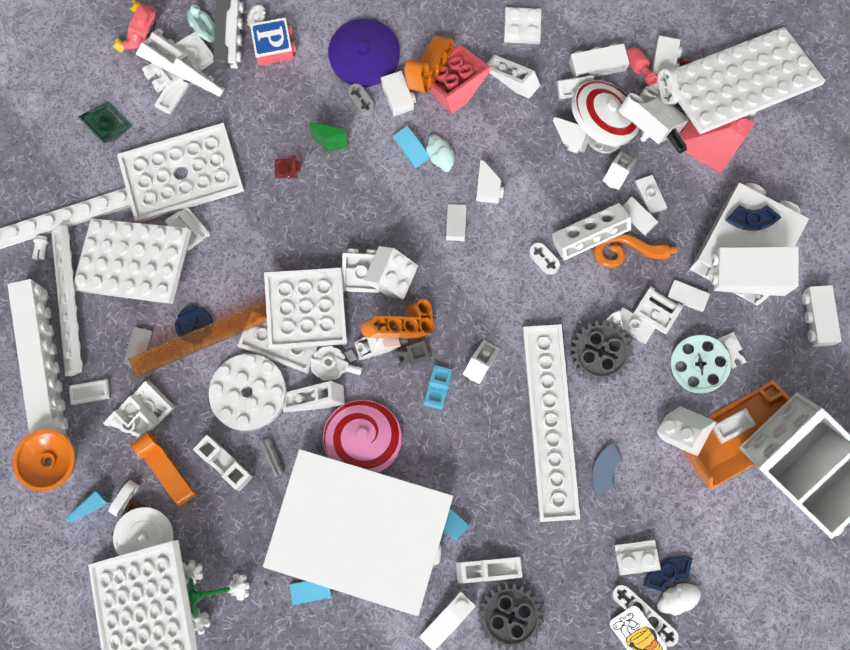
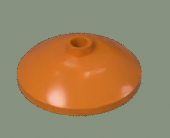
(31, 460)

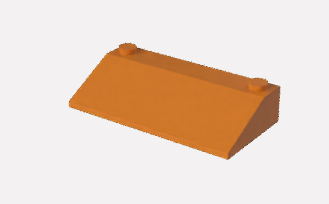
(723, 461)

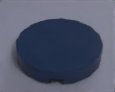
(191, 320)

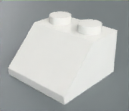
(686, 429)

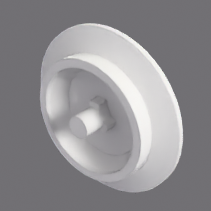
(141, 530)

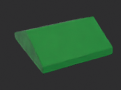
(329, 137)

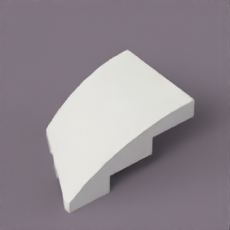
(138, 410)

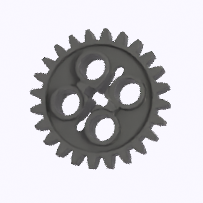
(595, 367)
(517, 599)

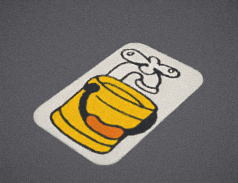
(636, 631)

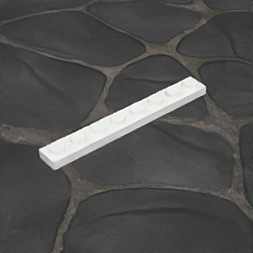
(66, 216)
(66, 301)

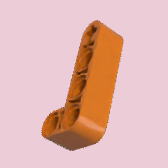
(423, 73)
(416, 324)
(164, 468)

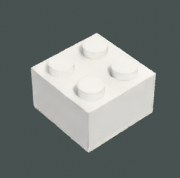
(391, 272)

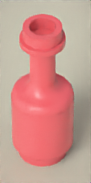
(640, 63)

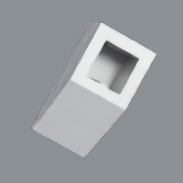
(371, 347)

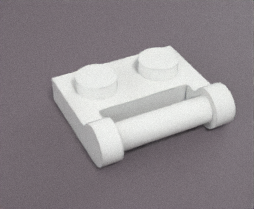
(656, 315)

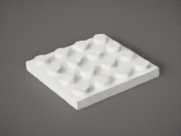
(305, 308)

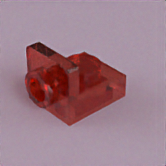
(287, 168)

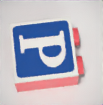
(272, 41)

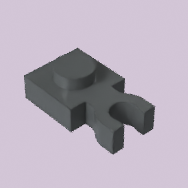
(415, 353)

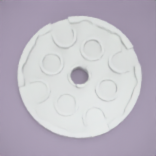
(237, 375)

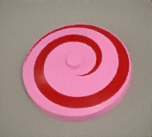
(363, 435)

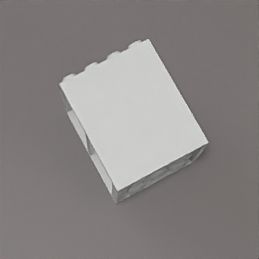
(806, 460)

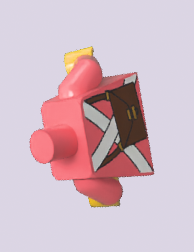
(139, 28)

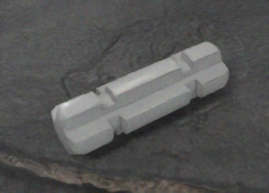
(272, 457)

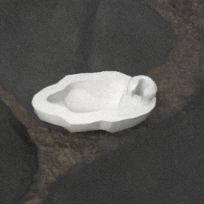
(679, 599)

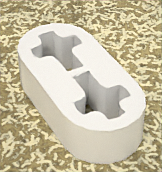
(668, 86)
(547, 255)
(122, 499)

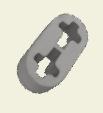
(358, 101)

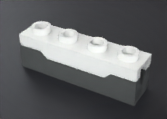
(227, 33)

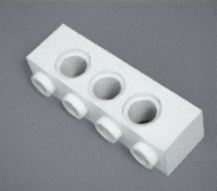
(591, 231)

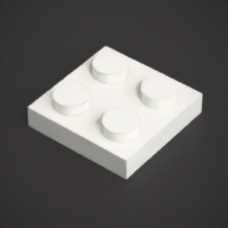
(522, 25)

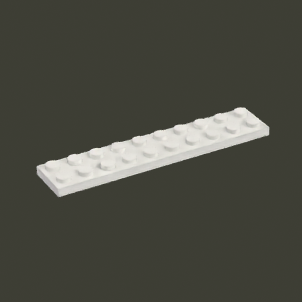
(551, 423)

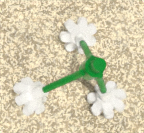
(191, 573)

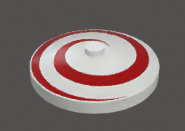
(598, 114)

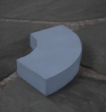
(603, 469)

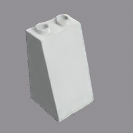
(756, 270)

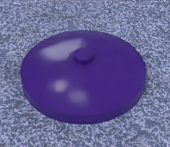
(363, 52)

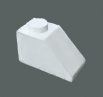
(572, 135)
(619, 170)
(488, 185)
(481, 361)

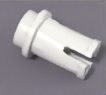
(40, 246)

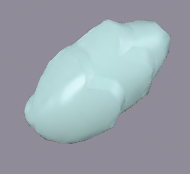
(196, 19)
(440, 152)

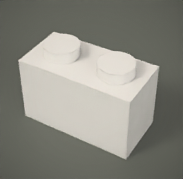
(397, 93)

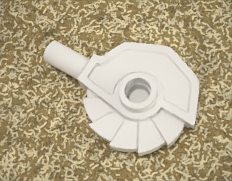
(330, 364)

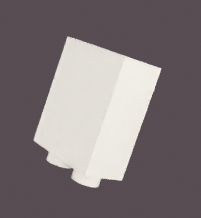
(724, 235)

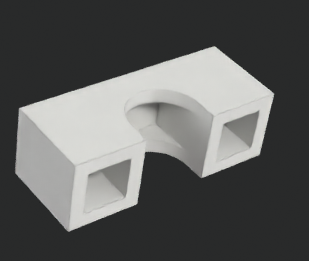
(223, 462)

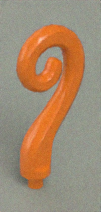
(652, 251)

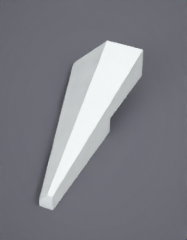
(166, 55)

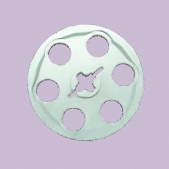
(707, 357)

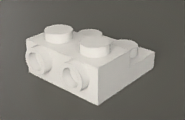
(354, 269)

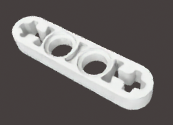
(647, 611)

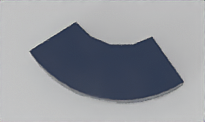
(753, 219)
(670, 569)

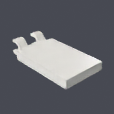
(194, 47)

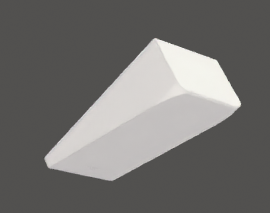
(640, 216)
(456, 222)

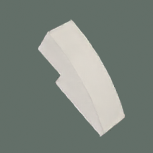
(489, 570)

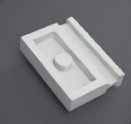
(188, 220)
(637, 557)

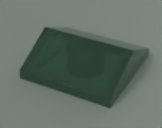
(104, 123)

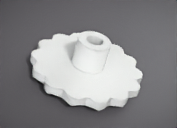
(256, 14)

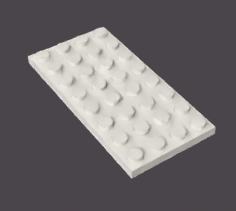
(744, 79)

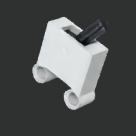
(655, 118)

